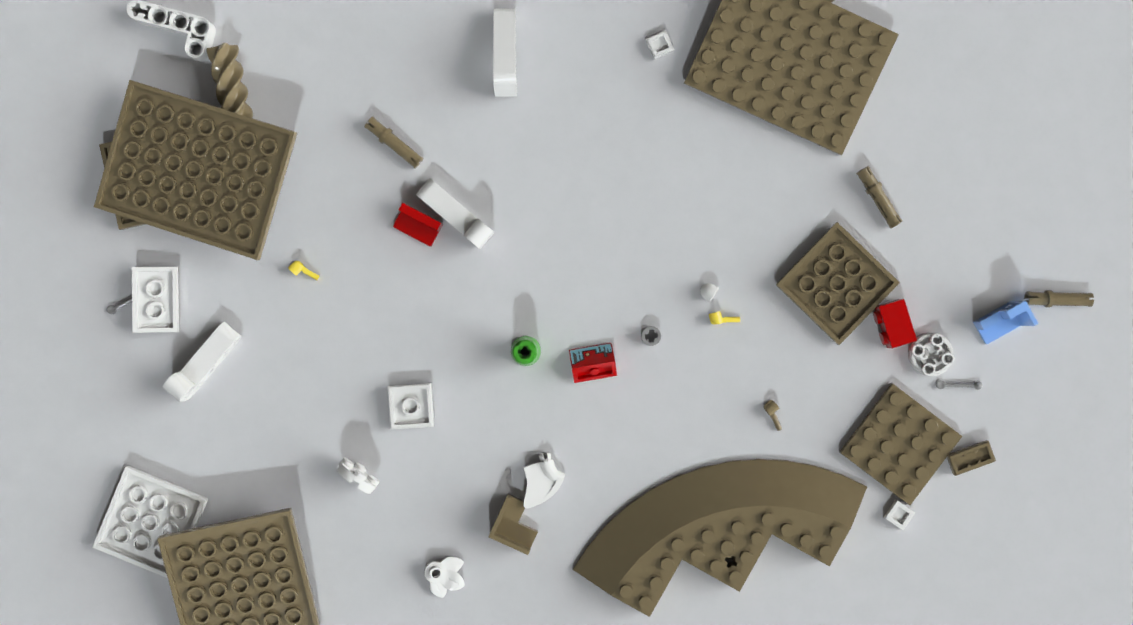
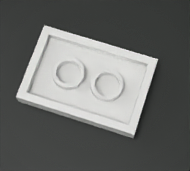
(155, 299)

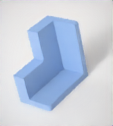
(1004, 320)

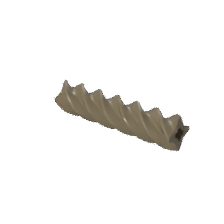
(227, 75)

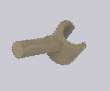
(771, 407)

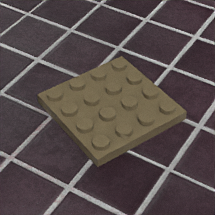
(837, 283)
(900, 444)

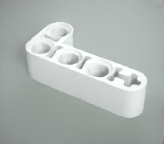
(170, 24)
(504, 52)
(454, 213)
(208, 357)

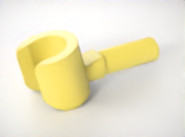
(296, 267)
(716, 318)

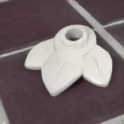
(448, 576)

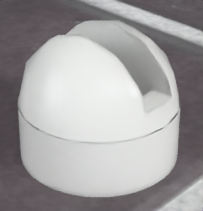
(708, 291)

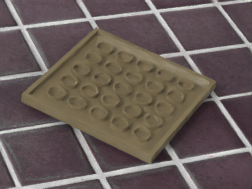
(240, 572)

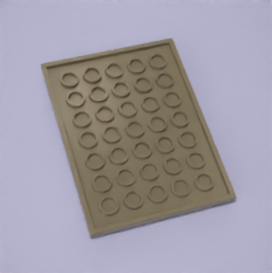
(793, 65)
(195, 170)

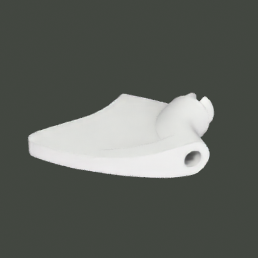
(541, 480)

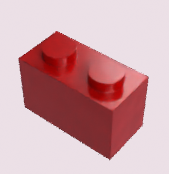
(894, 323)

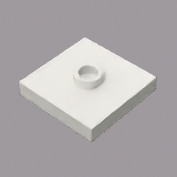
(410, 406)

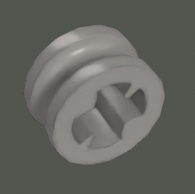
(655, 340)

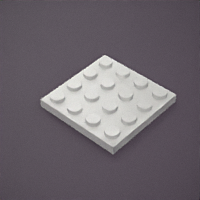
(141, 513)

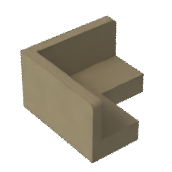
(509, 530)

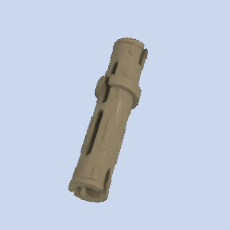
(386, 136)
(876, 192)
(1049, 299)

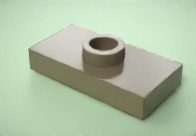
(971, 458)

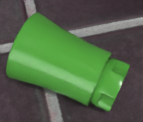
(532, 345)

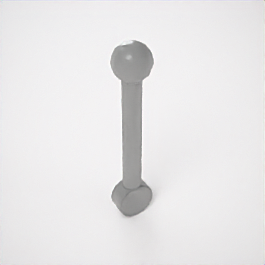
(113, 309)
(941, 384)

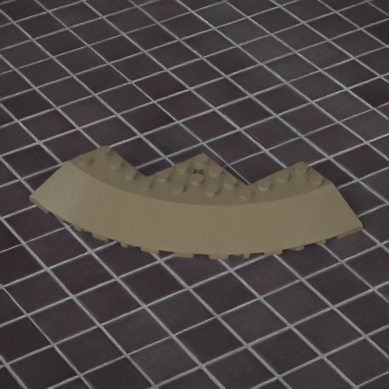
(716, 516)

